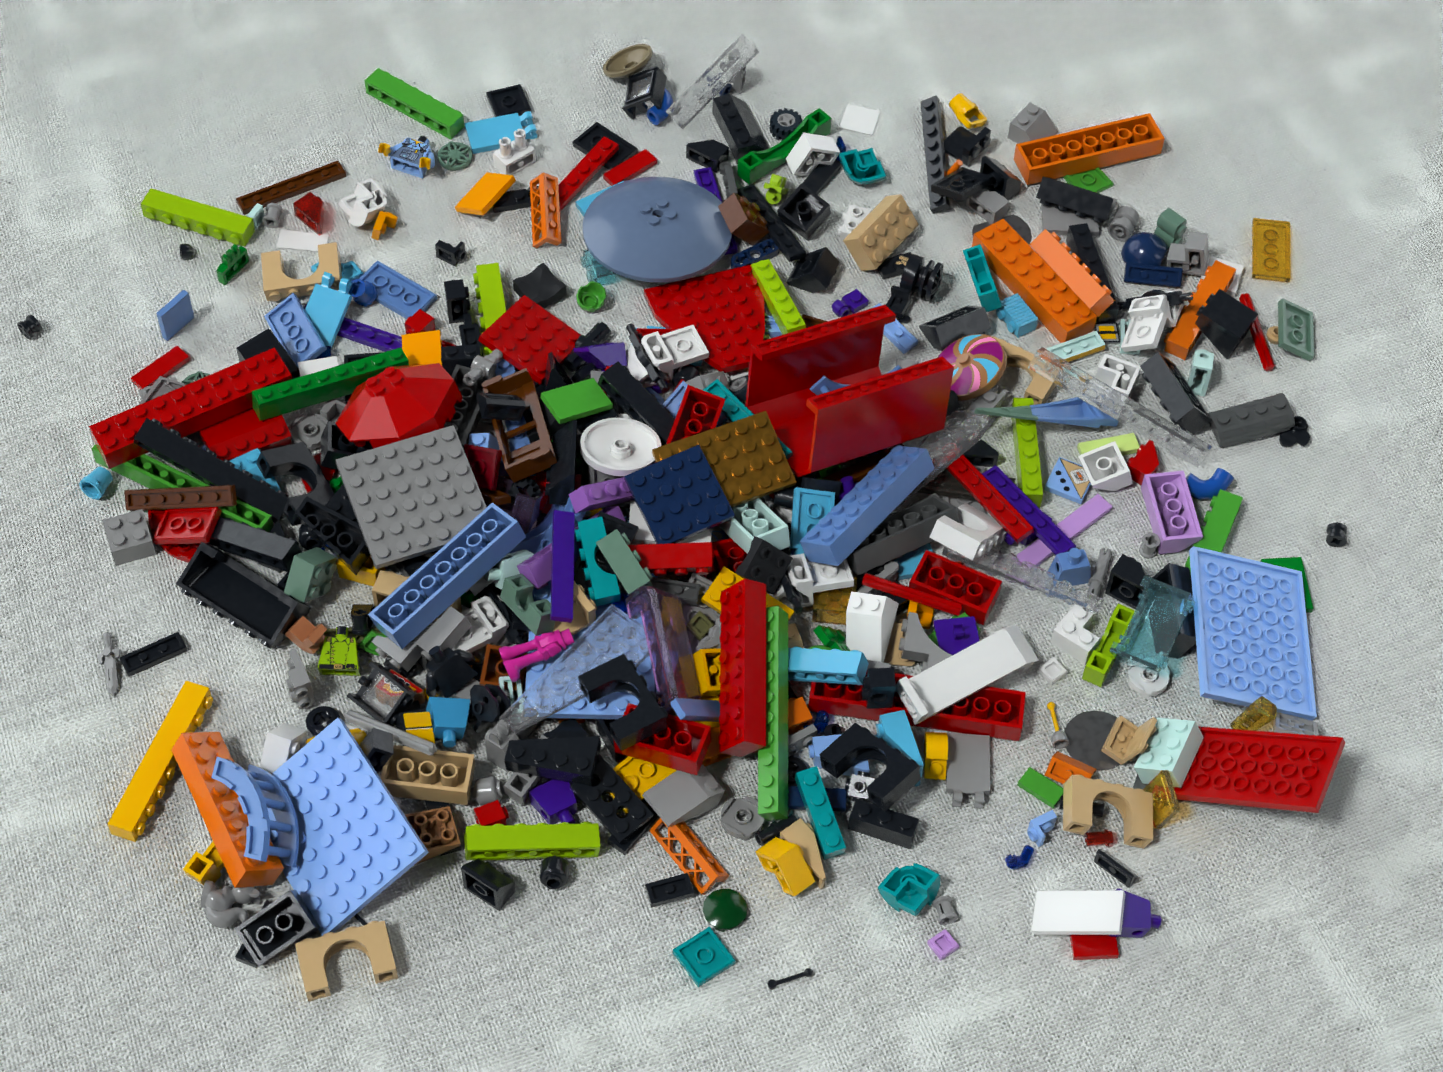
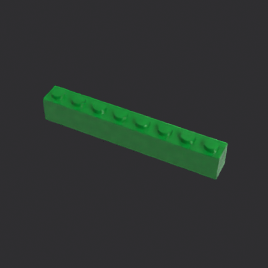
(322, 385)

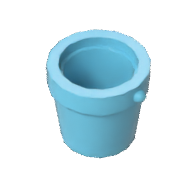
(96, 483)

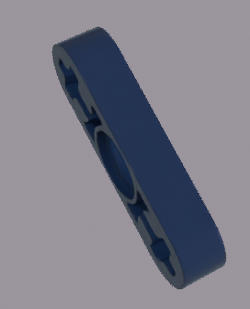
(760, 248)

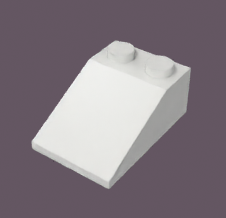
(870, 624)

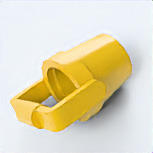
(965, 110)

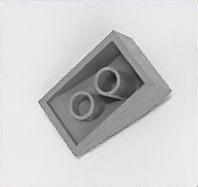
(684, 796)

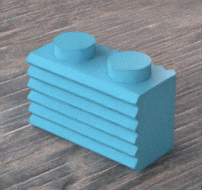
(1017, 315)

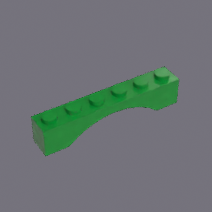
(759, 163)

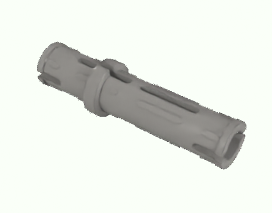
(1097, 581)

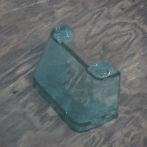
(1154, 625)

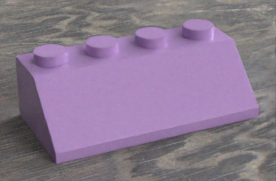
(1171, 510)

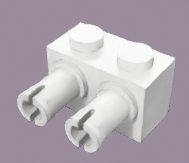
(514, 155)

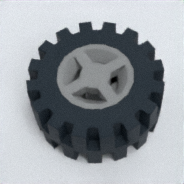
(784, 123)

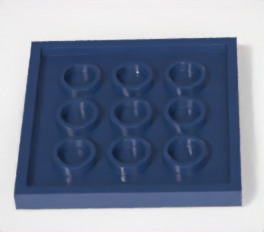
(679, 496)

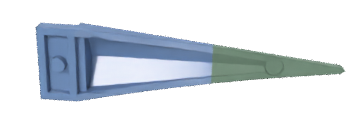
(1068, 411)

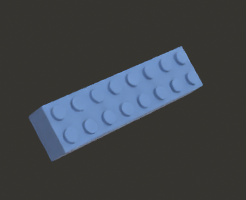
(867, 505)
(447, 575)

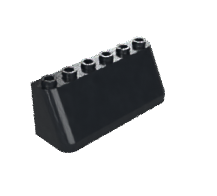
(240, 595)

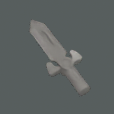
(110, 663)

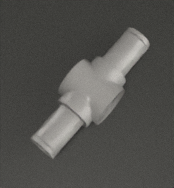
(483, 367)

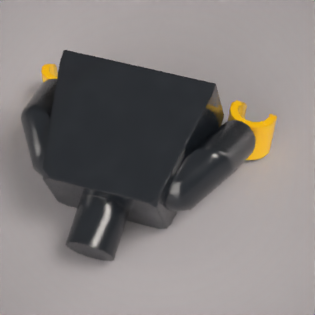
(448, 671)

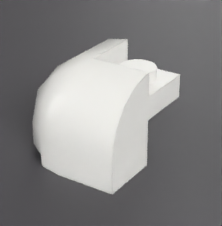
(364, 203)

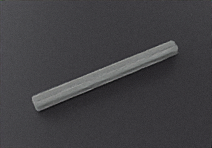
(398, 735)

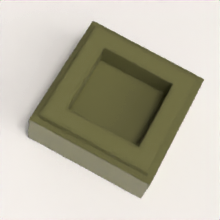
(699, 625)

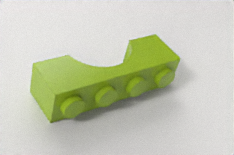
(1101, 658)

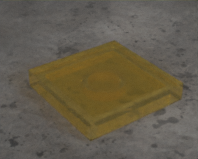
(1164, 799)

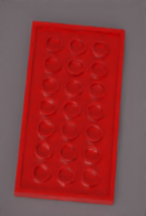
(1262, 769)

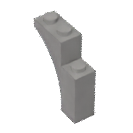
(443, 632)
(918, 645)

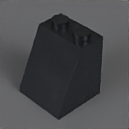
(1225, 321)
(265, 341)

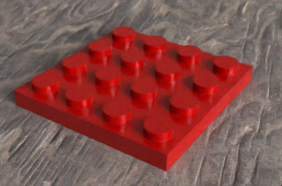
(527, 336)

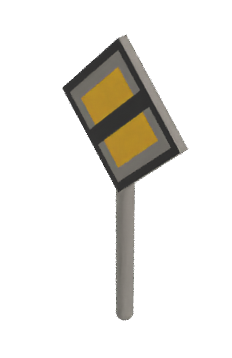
(1109, 331)

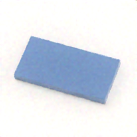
(398, 291)
(295, 330)

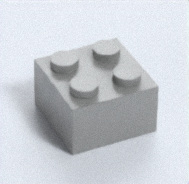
(129, 537)

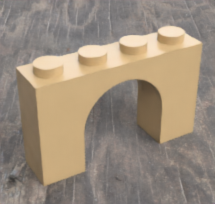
(279, 286)
(1040, 387)
(1133, 805)
(316, 952)

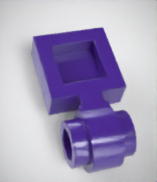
(851, 302)

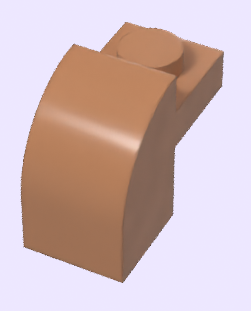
(306, 635)

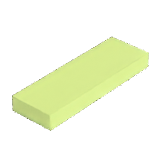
(1126, 443)

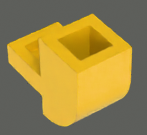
(935, 755)
(205, 866)

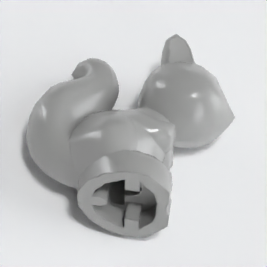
(219, 903)

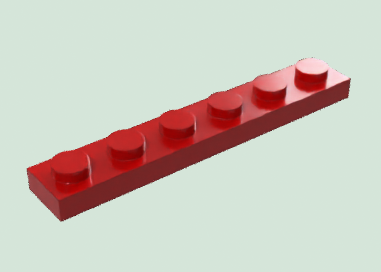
(586, 170)
(990, 499)

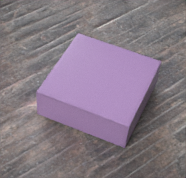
(943, 944)

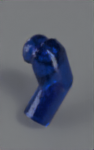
(821, 721)
(1016, 862)

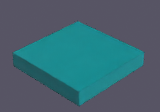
(704, 956)

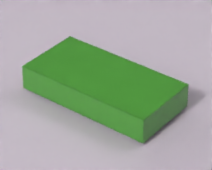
(1041, 787)

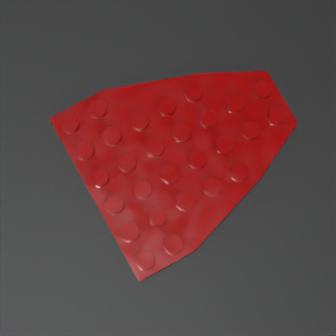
(722, 308)

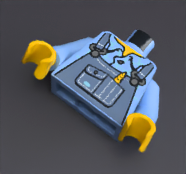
(410, 156)

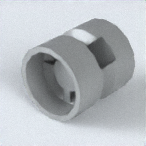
(1123, 223)

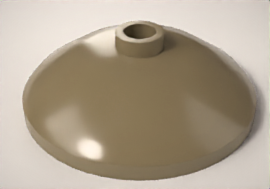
(628, 61)

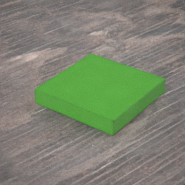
(1091, 180)

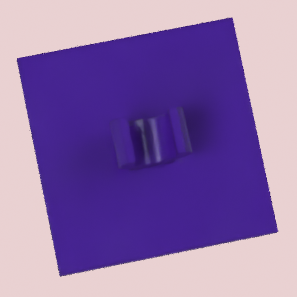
(956, 633)

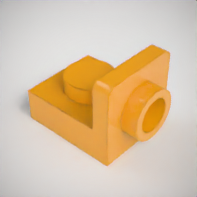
(384, 220)

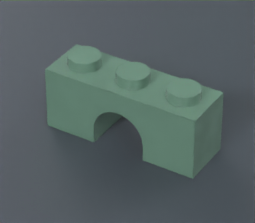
(518, 597)

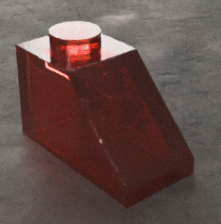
(310, 211)

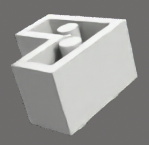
(811, 150)
(1118, 374)
(1073, 635)
(281, 745)

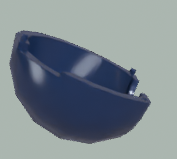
(1144, 249)

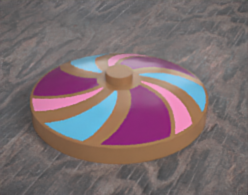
(977, 364)

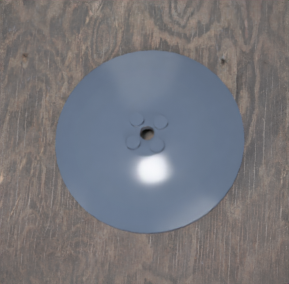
(638, 245)

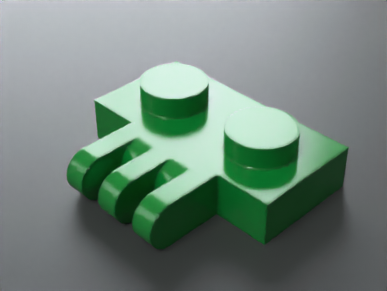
(232, 263)
(831, 637)

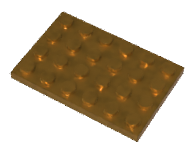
(742, 457)

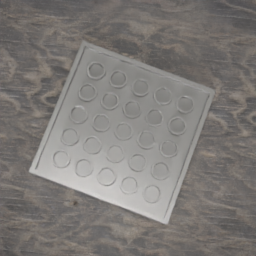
(411, 494)

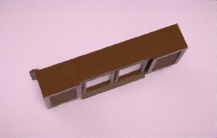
(536, 455)

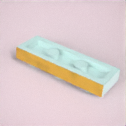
(1079, 347)

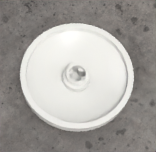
(618, 446)

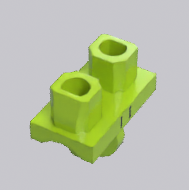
(775, 187)

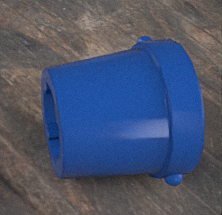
(363, 292)

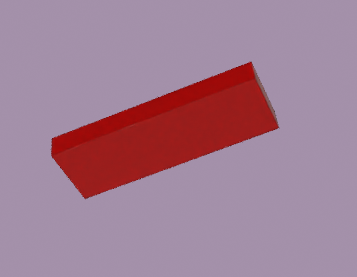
(630, 168)
(162, 367)

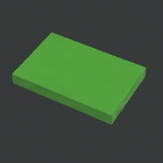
(576, 400)

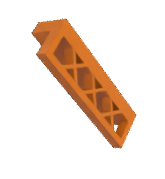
(548, 209)
(696, 849)

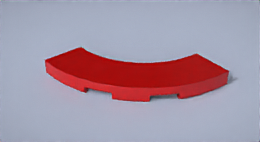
(180, 551)

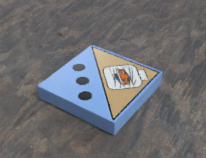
(1068, 481)

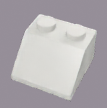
(1106, 468)

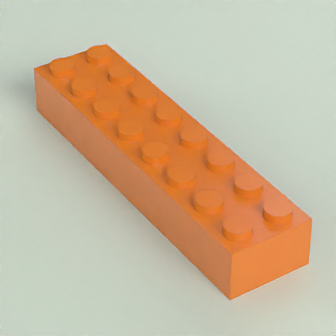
(1088, 148)
(1035, 282)
(221, 809)

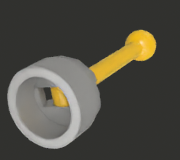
(1059, 738)

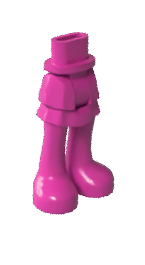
(547, 646)

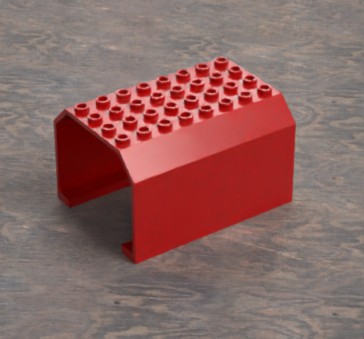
(854, 419)

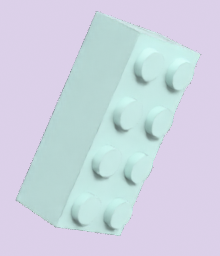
(759, 521)

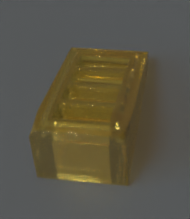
(1261, 706)

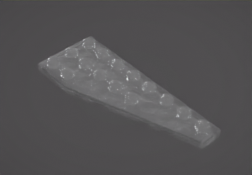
(945, 446)
(1029, 575)
(559, 685)

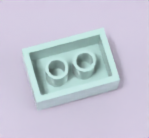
(1171, 749)

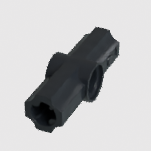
(595, 336)

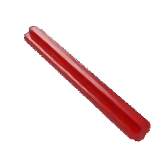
(1258, 336)
(912, 594)

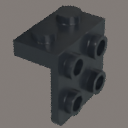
(966, 145)

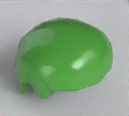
(591, 296)

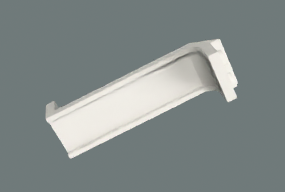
(965, 673)

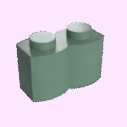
(1171, 227)

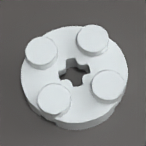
(1145, 686)

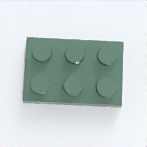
(1295, 329)

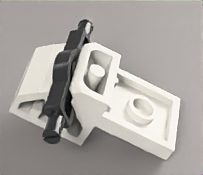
(1150, 316)
(656, 355)
(808, 577)
(490, 624)

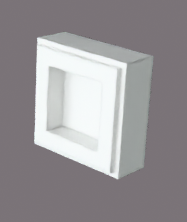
(1052, 671)

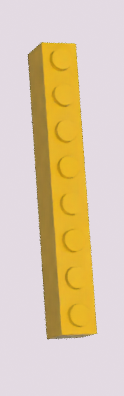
(159, 762)

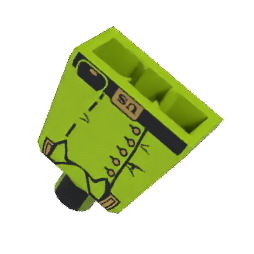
(339, 655)

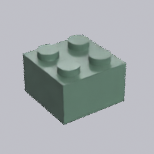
(310, 574)

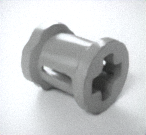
(272, 215)
(1149, 545)
(944, 910)

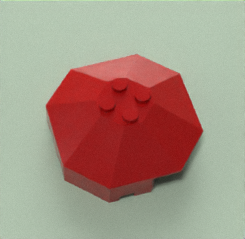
(399, 405)

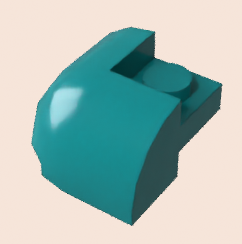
(862, 166)
(910, 888)

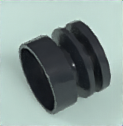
(924, 278)

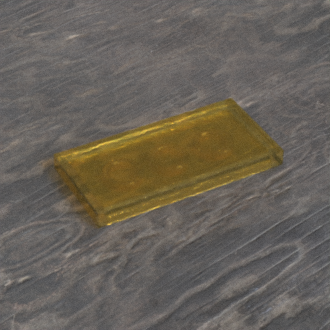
(1270, 250)

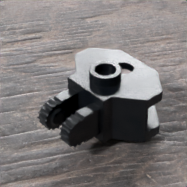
(485, 705)

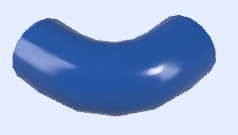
(656, 115)
(1208, 488)

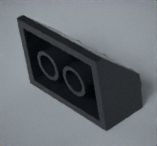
(955, 325)

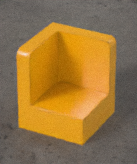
(924, 613)

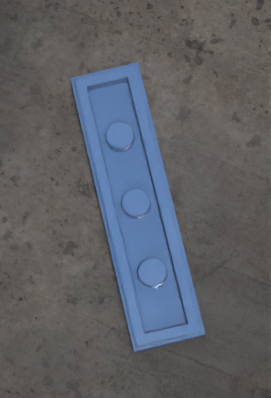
(696, 709)

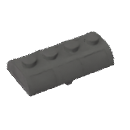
(1252, 420)

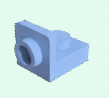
(1040, 826)

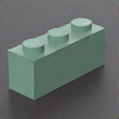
(624, 561)

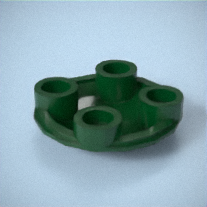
(725, 909)

